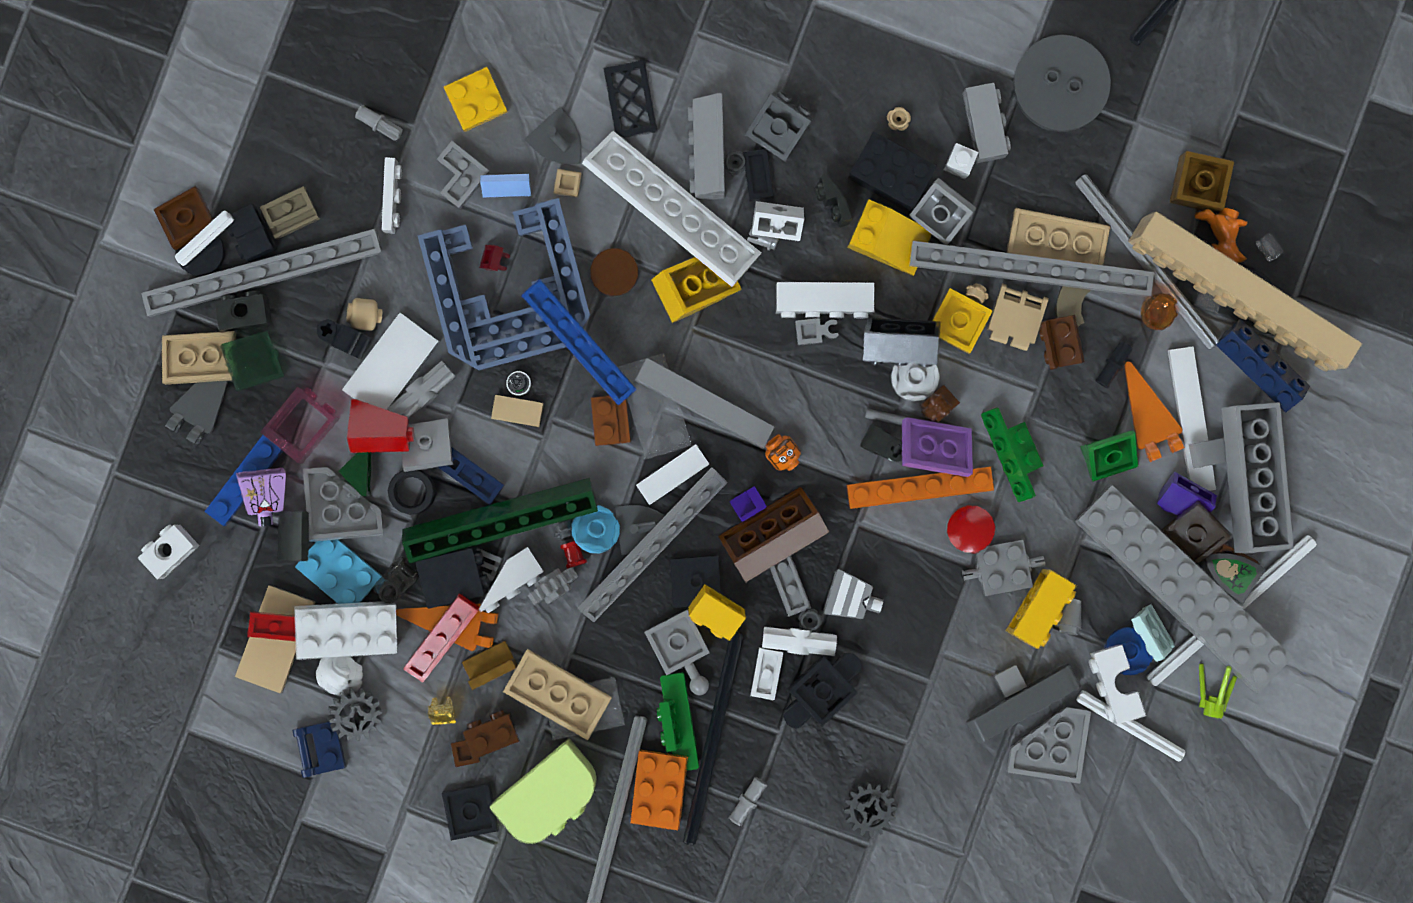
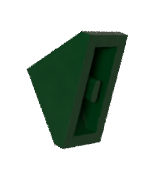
(358, 472)

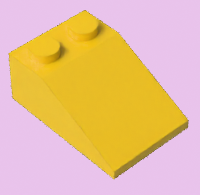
(887, 236)
(690, 288)

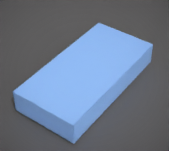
(505, 185)

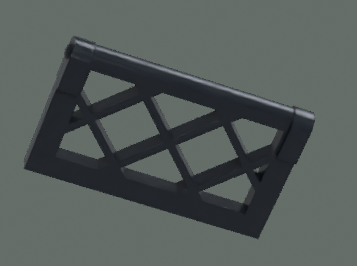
(612, 91)

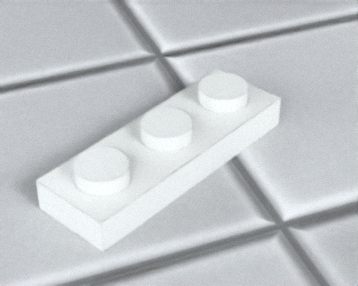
(391, 195)

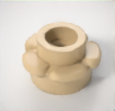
(903, 114)
(977, 293)

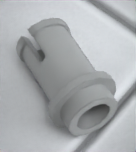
(769, 242)

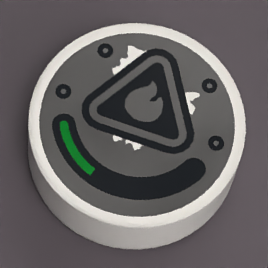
(518, 383)

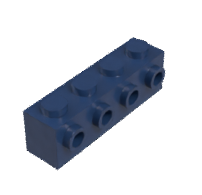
(1263, 365)

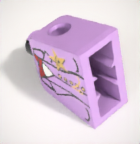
(263, 493)

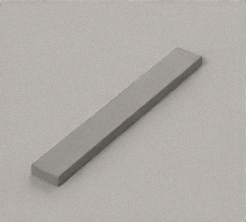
(652, 545)

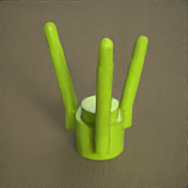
(1215, 705)

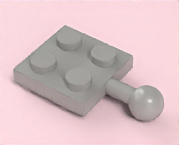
(677, 646)

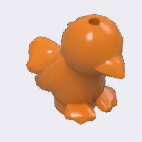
(1225, 228)

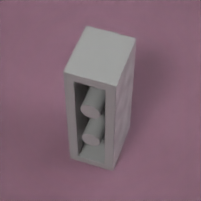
(986, 122)

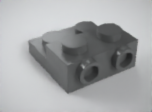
(779, 125)

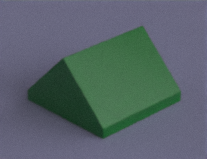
(1111, 455)

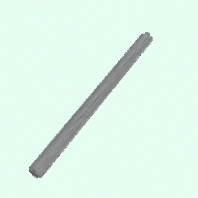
(1160, 277)
(617, 809)

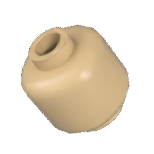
(363, 314)

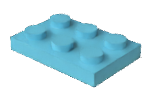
(339, 571)

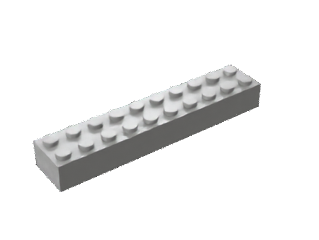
(1184, 589)

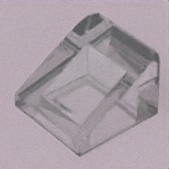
(1269, 247)

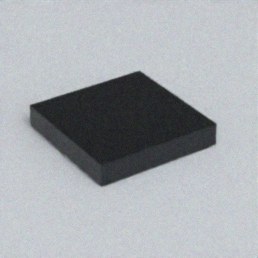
(469, 811)

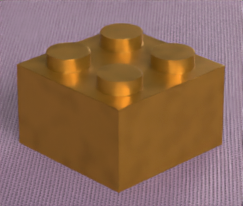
(1201, 182)

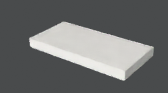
(391, 363)

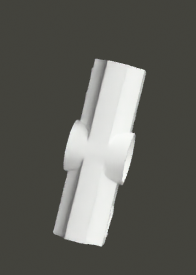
(799, 641)

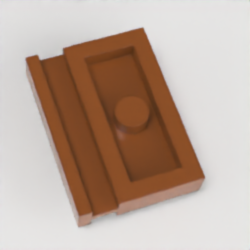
(610, 421)

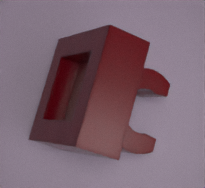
(491, 258)

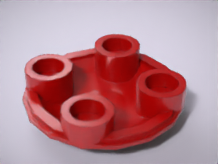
(971, 529)

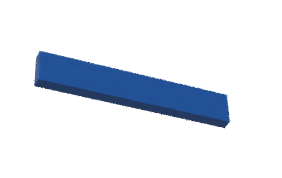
(578, 342)

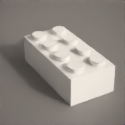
(345, 630)

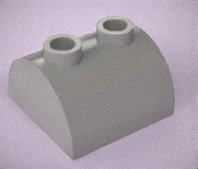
(942, 211)

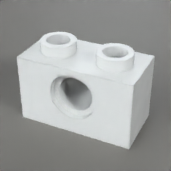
(181, 544)

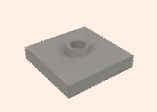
(430, 446)

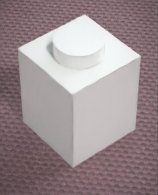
(960, 161)

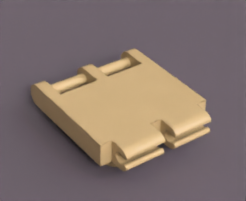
(1016, 318)

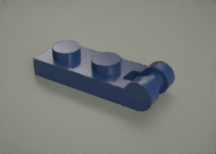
(473, 477)

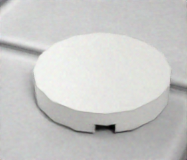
(914, 381)

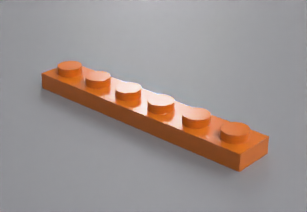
(918, 488)

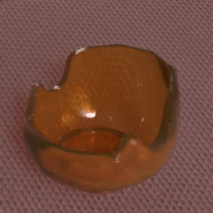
(1159, 311)

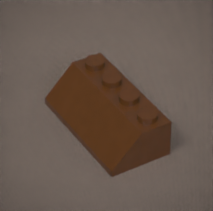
(773, 534)

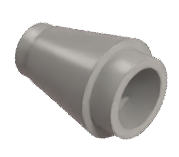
(1071, 619)

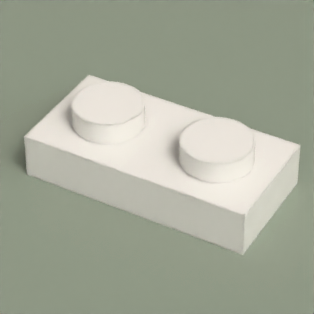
(766, 673)

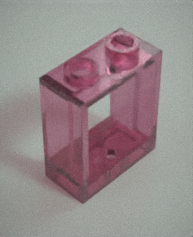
(271, 432)

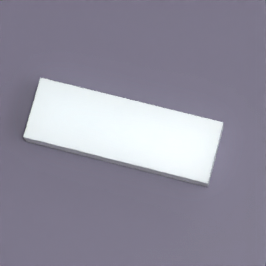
(672, 474)

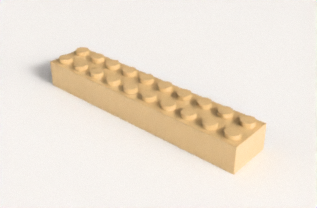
(1244, 292)

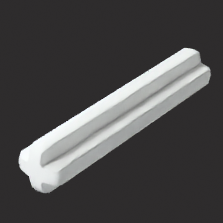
(204, 238)

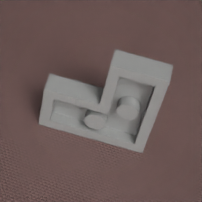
(466, 172)

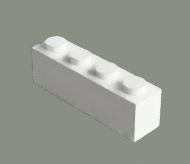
(824, 298)

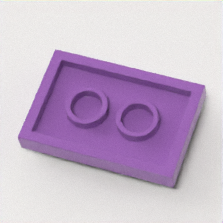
(937, 447)

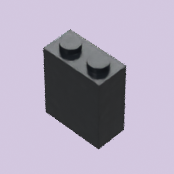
(452, 574)

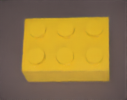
(1041, 608)

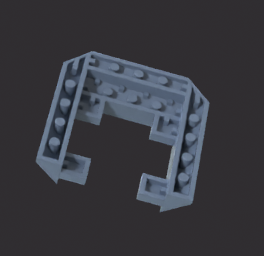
(511, 336)

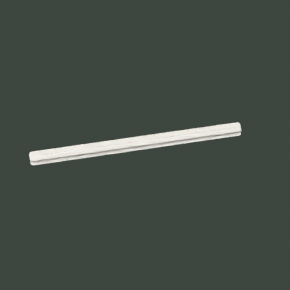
(1269, 577)

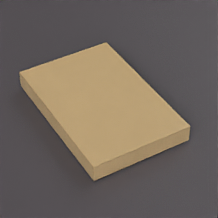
(195, 357)

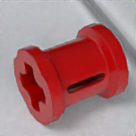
(573, 554)

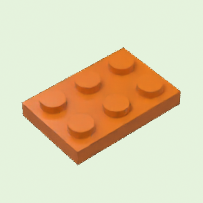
(659, 789)

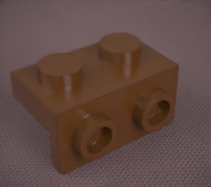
(491, 734)

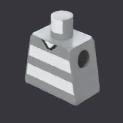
(850, 597)

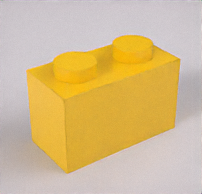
(716, 613)

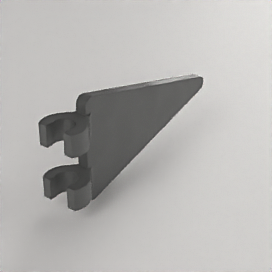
(198, 407)

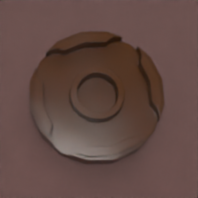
(614, 272)

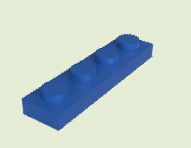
(230, 497)

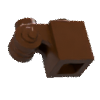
(939, 404)

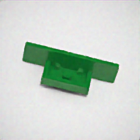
(1015, 452)
(676, 719)

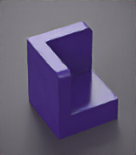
(748, 504)

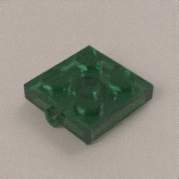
(252, 361)

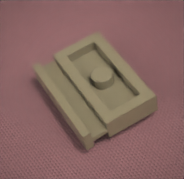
(289, 213)

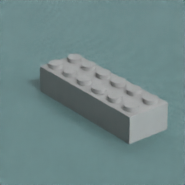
(1257, 478)

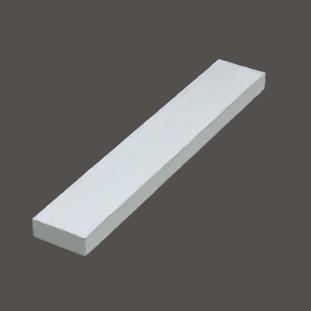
(1190, 411)

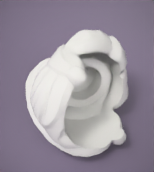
(339, 674)

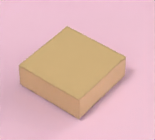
(567, 183)

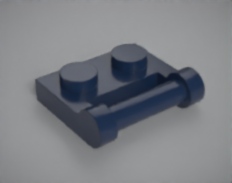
(327, 746)

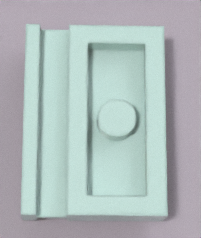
(1153, 633)

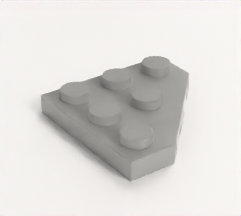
(337, 508)
(1053, 748)

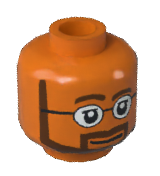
(782, 452)

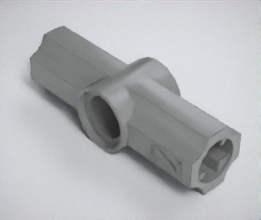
(423, 390)

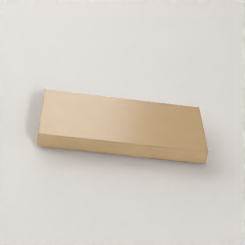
(1057, 237)
(270, 660)
(557, 694)

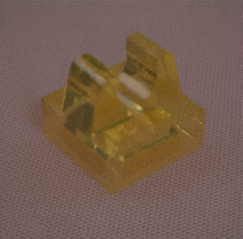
(441, 713)

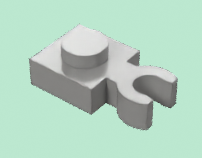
(811, 331)

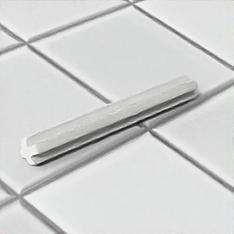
(1134, 728)

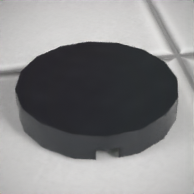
(207, 260)

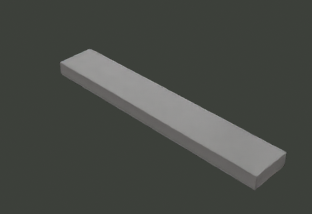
(704, 403)

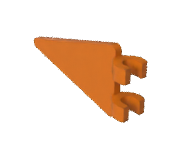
(1150, 417)
(470, 635)

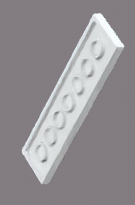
(672, 208)

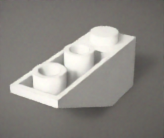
(515, 573)

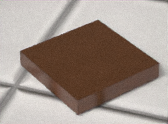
(183, 217)

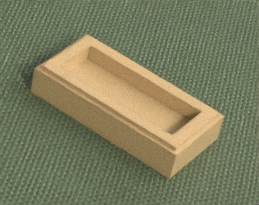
(517, 410)

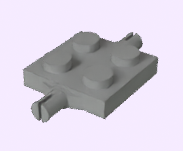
(1004, 568)

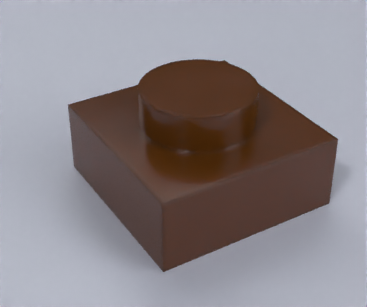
(462, 754)

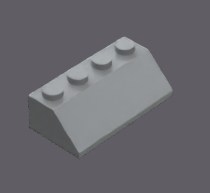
(708, 147)

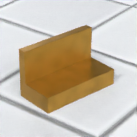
(489, 665)

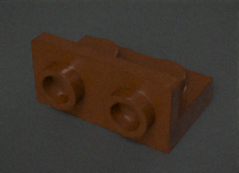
(1061, 342)

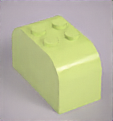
(547, 795)

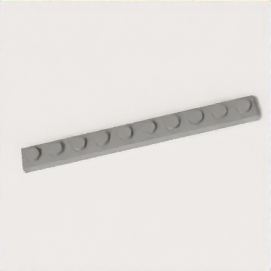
(1031, 269)
(261, 273)

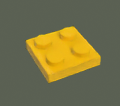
(475, 99)
(961, 320)

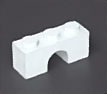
(1107, 665)

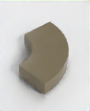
(1070, 302)

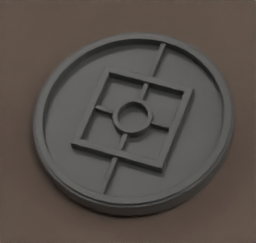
(1061, 83)

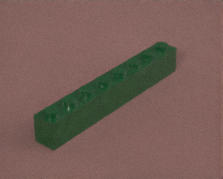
(499, 520)

